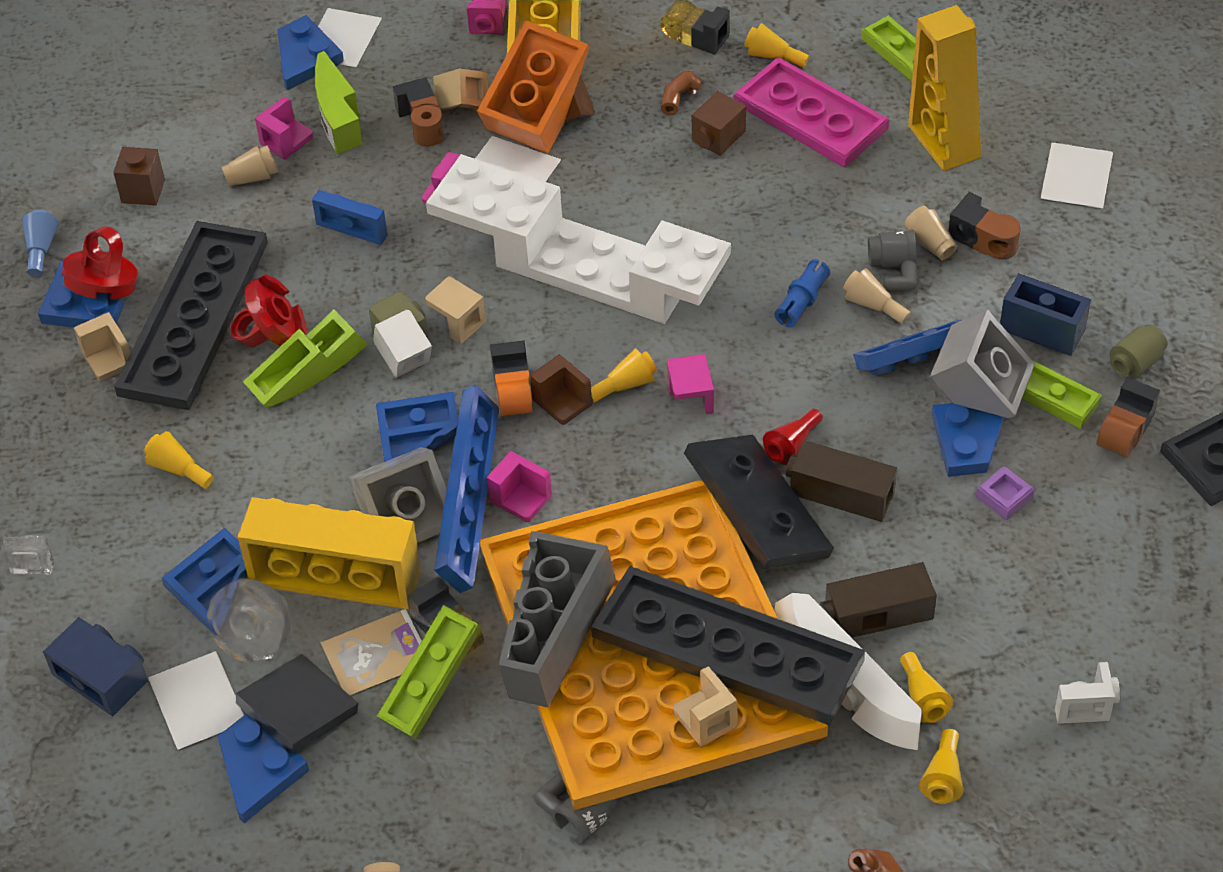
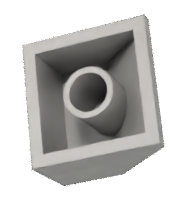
(982, 366)
(406, 489)

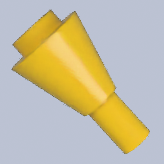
(767, 44)
(631, 372)
(168, 455)
(925, 691)
(943, 778)

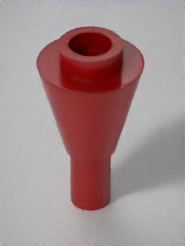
(789, 438)

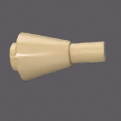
(867, 291)

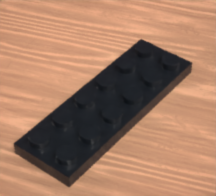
(191, 315)
(738, 644)

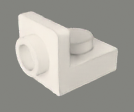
(1088, 701)

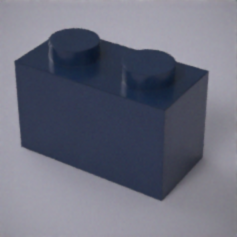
(1045, 314)
(96, 665)

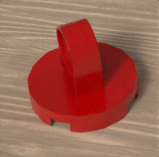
(100, 271)
(270, 311)

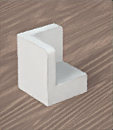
(402, 343)

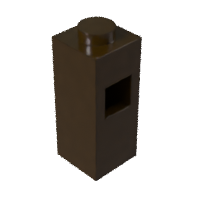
(842, 480)
(881, 600)

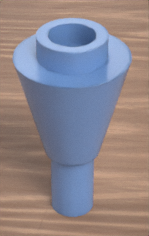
(39, 231)

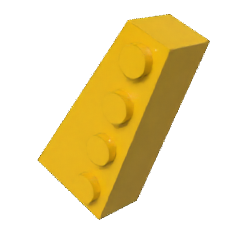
(946, 88)

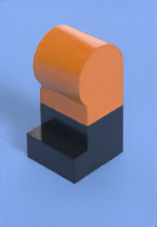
(511, 377)

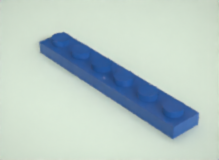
(467, 490)

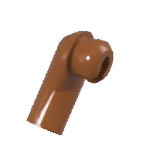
(672, 92)
(872, 861)

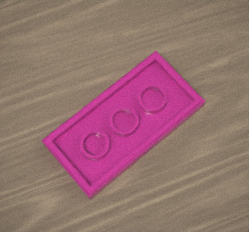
(811, 112)

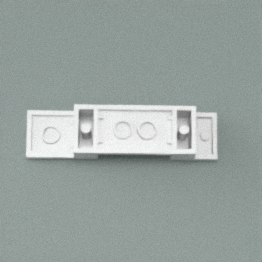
(542, 245)

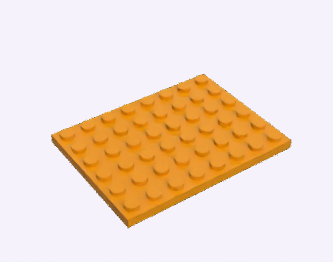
(614, 707)

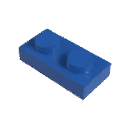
(350, 217)

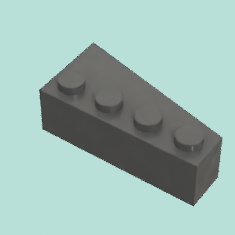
(553, 613)

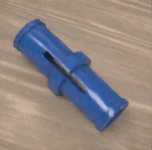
(802, 293)

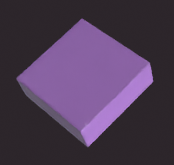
(1005, 492)

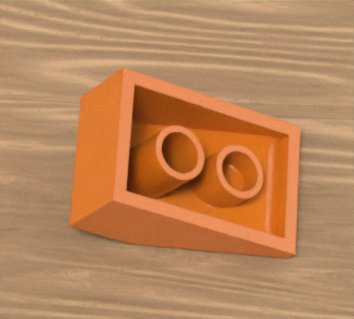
(534, 87)

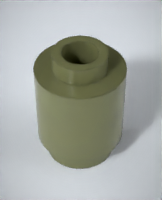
(1138, 351)

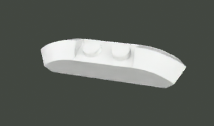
(875, 698)

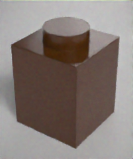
(718, 123)
(139, 176)

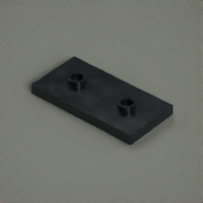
(758, 501)

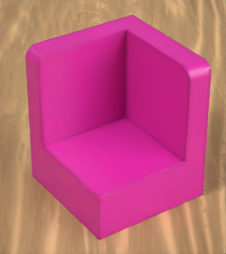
(280, 130)
(691, 378)
(519, 487)

